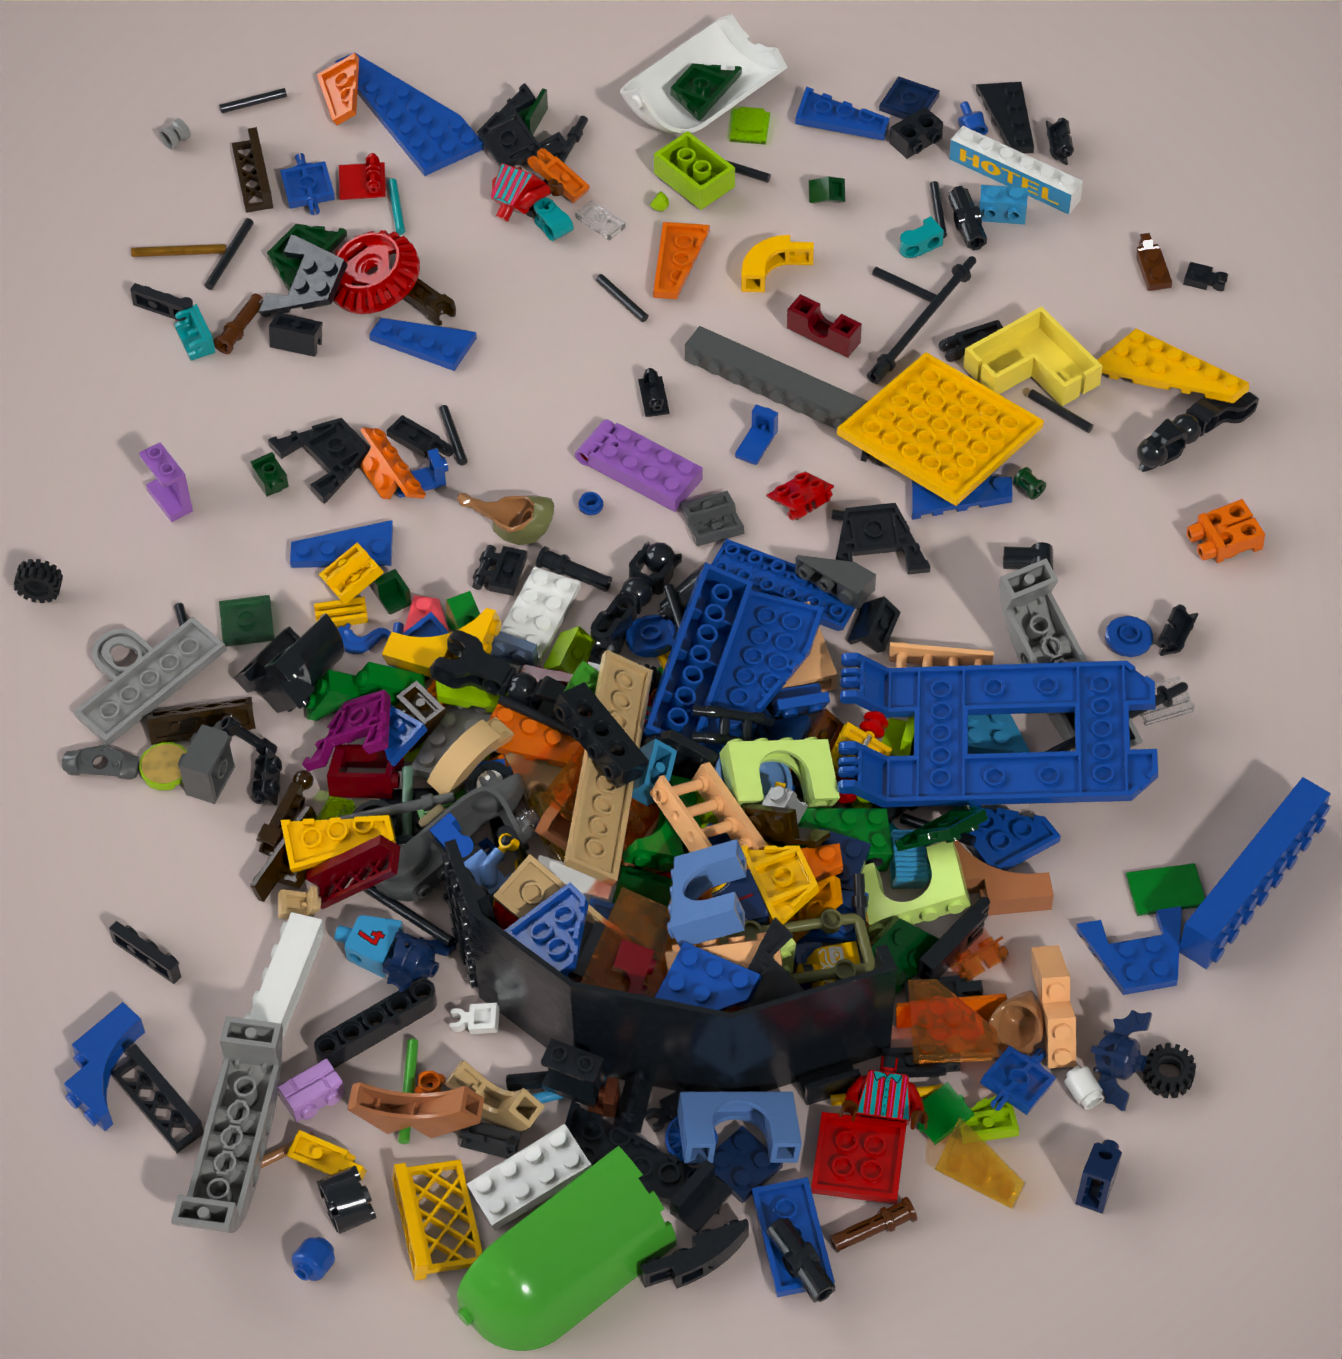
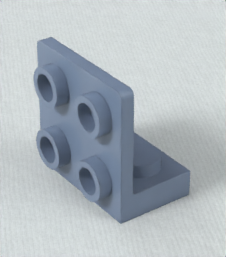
(514, 650)

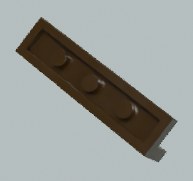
(259, 168)
(185, 721)

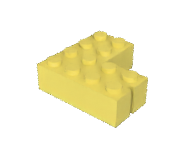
(1034, 348)

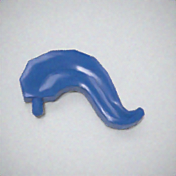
(359, 645)

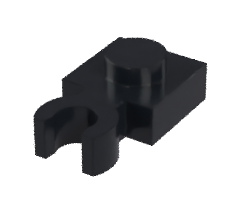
(1202, 276)
(667, 1112)

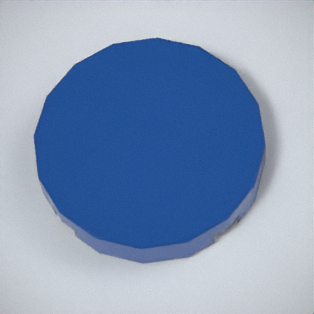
(651, 636)

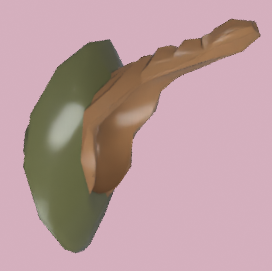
(514, 518)

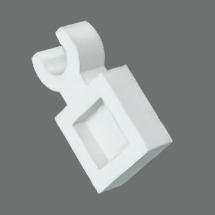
(479, 1020)

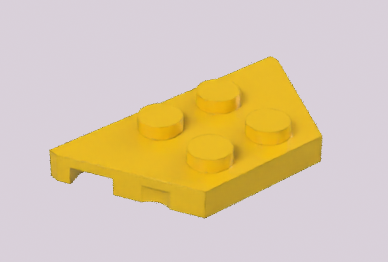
(782, 879)

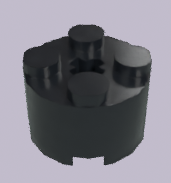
(346, 1199)

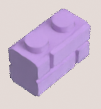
(311, 1091)

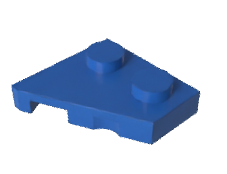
(403, 734)

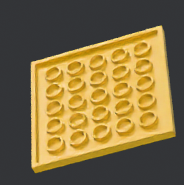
(940, 428)

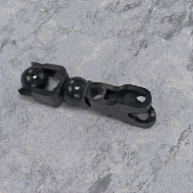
(1202, 417)
(611, 625)
(493, 675)

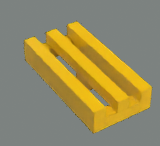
(338, 609)

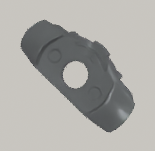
(119, 762)

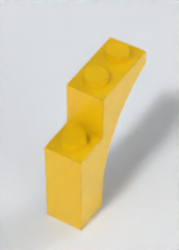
(419, 653)

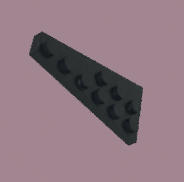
(598, 1138)

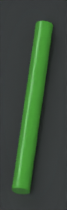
(409, 1081)

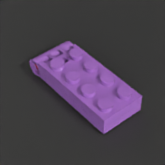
(640, 464)

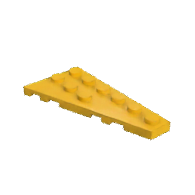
(1163, 366)

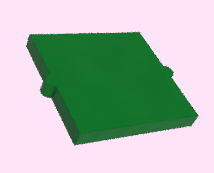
(943, 1112)

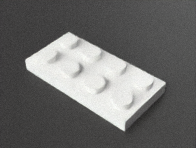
(541, 608)
(529, 1177)

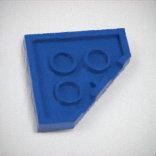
(1011, 838)
(555, 928)
(707, 980)

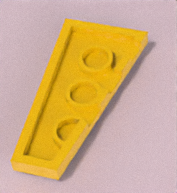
(317, 841)

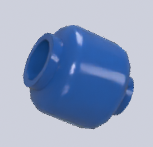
(313, 1259)

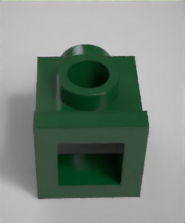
(269, 474)

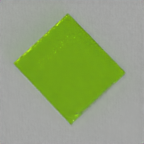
(750, 125)

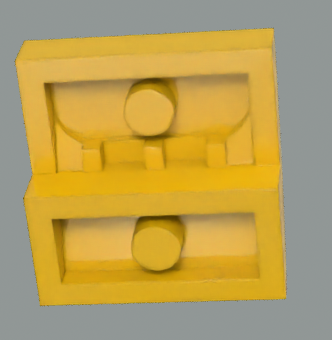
(351, 573)

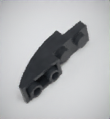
(708, 1252)

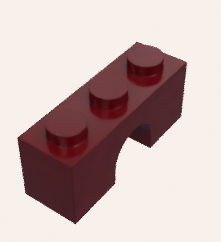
(807, 320)
(634, 963)

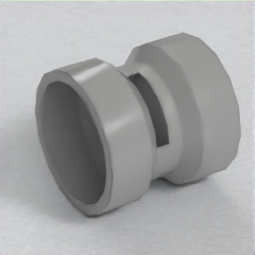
(175, 133)

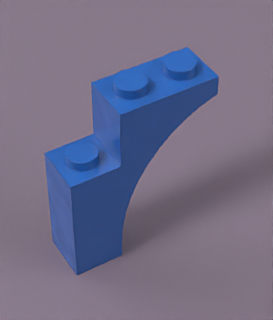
(97, 1056)

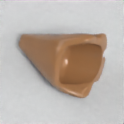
(1018, 1022)

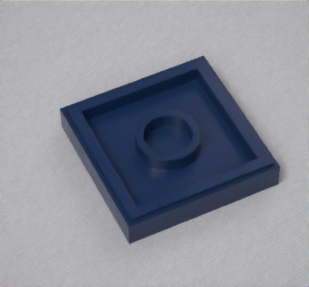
(907, 98)

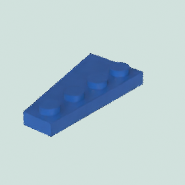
(831, 115)
(427, 342)
(991, 492)
(325, 549)

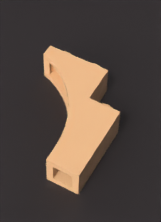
(1054, 998)

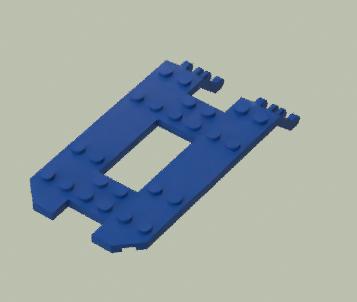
(945, 696)

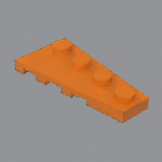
(677, 254)
(535, 739)

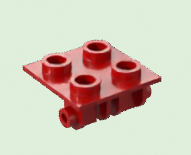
(362, 180)
(802, 494)

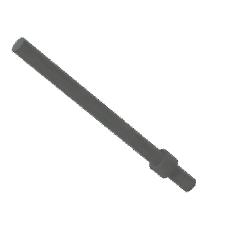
(426, 803)

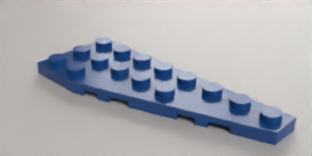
(420, 125)
(765, 653)

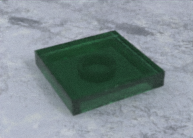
(246, 620)

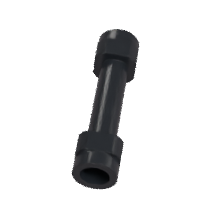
(234, 727)

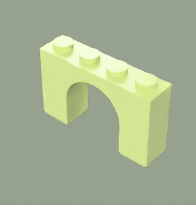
(807, 758)
(943, 896)

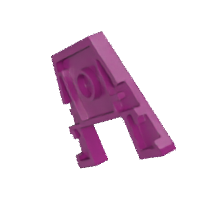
(356, 719)

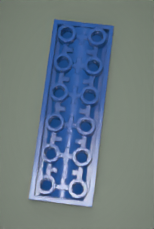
(779, 579)

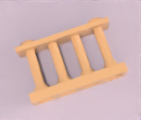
(938, 656)
(717, 799)

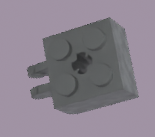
(207, 763)

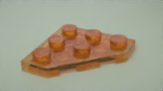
(947, 1027)

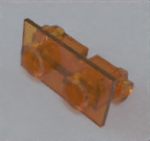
(989, 952)

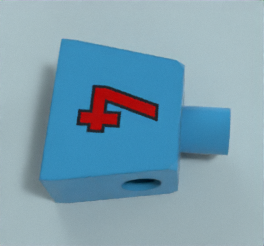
(370, 941)

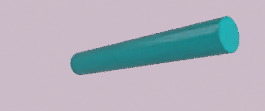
(396, 206)

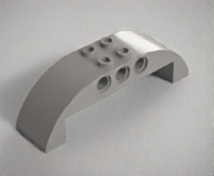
(1041, 630)
(235, 1128)

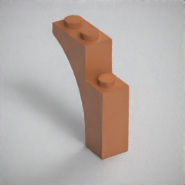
(1006, 890)
(426, 1112)

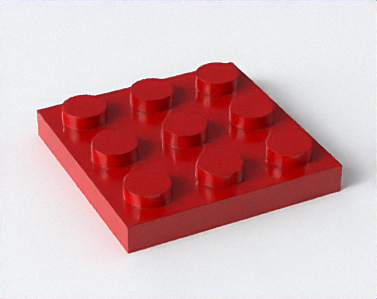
(859, 1158)

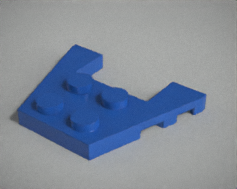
(1141, 962)

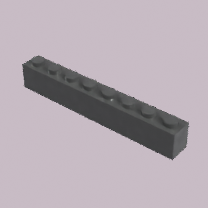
(771, 378)

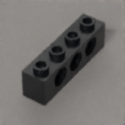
(600, 735)

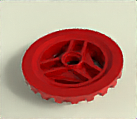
(384, 286)

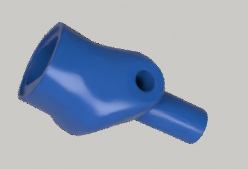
(972, 120)

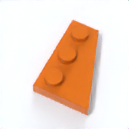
(340, 88)

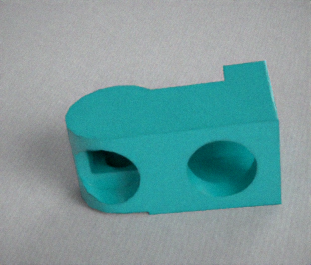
(921, 239)

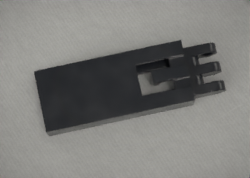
(954, 941)

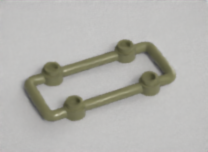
(830, 923)

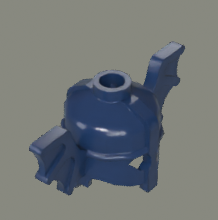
(414, 960)
(1120, 1056)

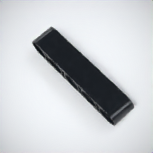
(382, 1012)

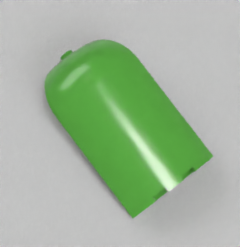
(565, 1257)

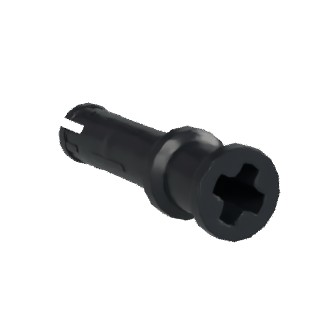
(563, 565)

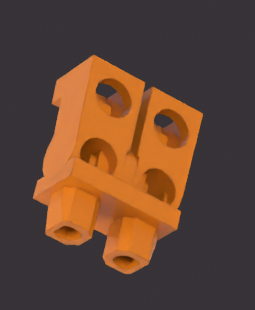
(1226, 532)

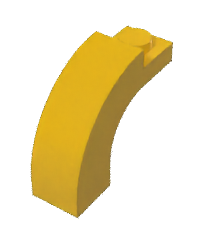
(772, 254)

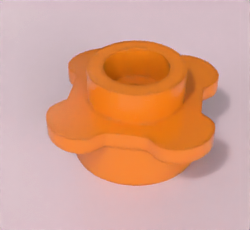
(429, 1077)

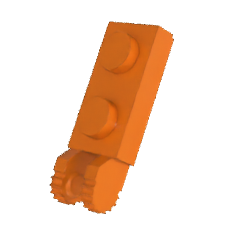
(553, 168)

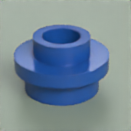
(590, 503)

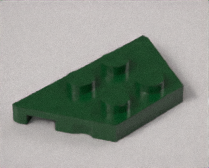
(702, 87)
(317, 235)
(944, 828)
(906, 947)

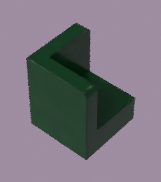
(827, 189)
(392, 592)

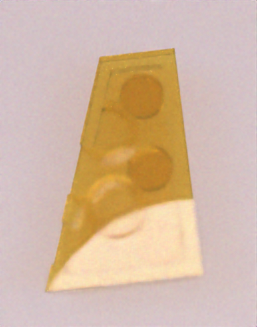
(978, 1166)

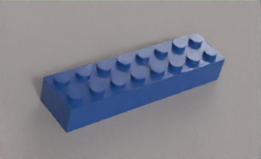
(698, 652)
(1255, 873)

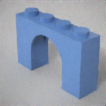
(692, 876)
(769, 1111)

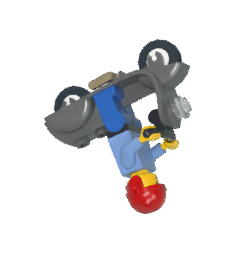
(490, 795)

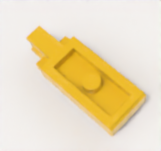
(321, 1155)

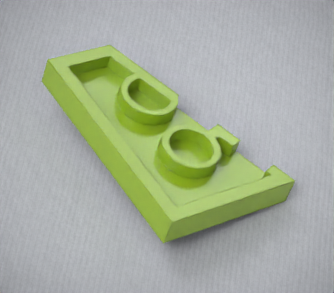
(466, 697)

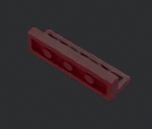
(355, 864)

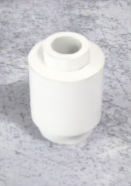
(1084, 1087)

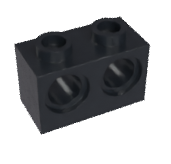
(916, 132)

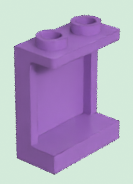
(170, 485)

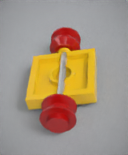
(870, 730)

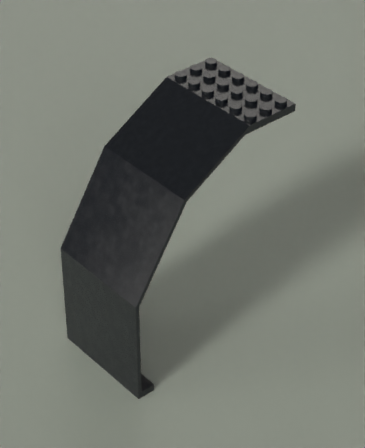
(669, 1039)

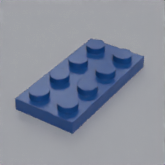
(793, 1201)

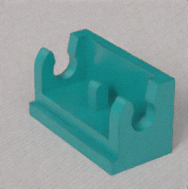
(194, 333)

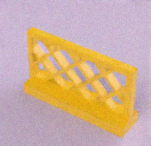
(412, 1216)

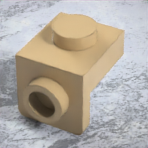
(298, 902)

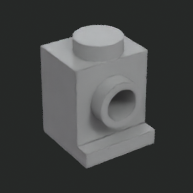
(785, 798)

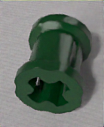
(1029, 483)

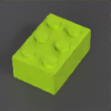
(694, 170)

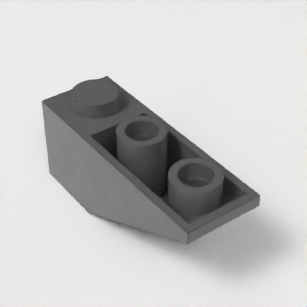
(840, 578)

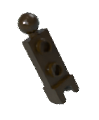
(431, 302)
(291, 803)

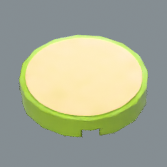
(160, 766)

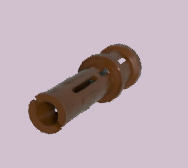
(234, 330)
(885, 1220)

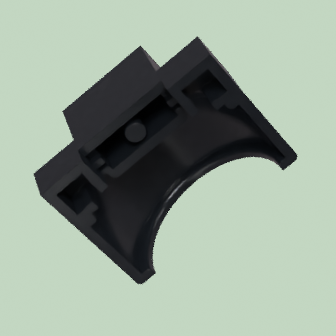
(293, 664)

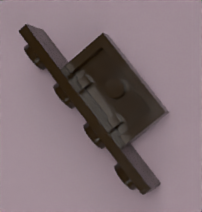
(782, 826)
(277, 866)

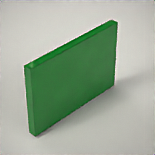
(1165, 888)

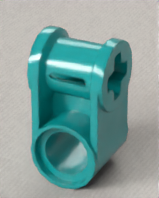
(552, 219)

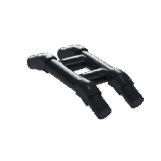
(725, 716)

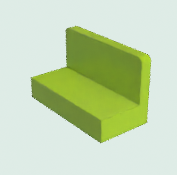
(570, 650)
(900, 736)

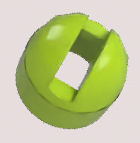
(660, 202)

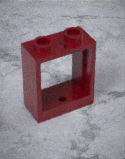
(362, 784)

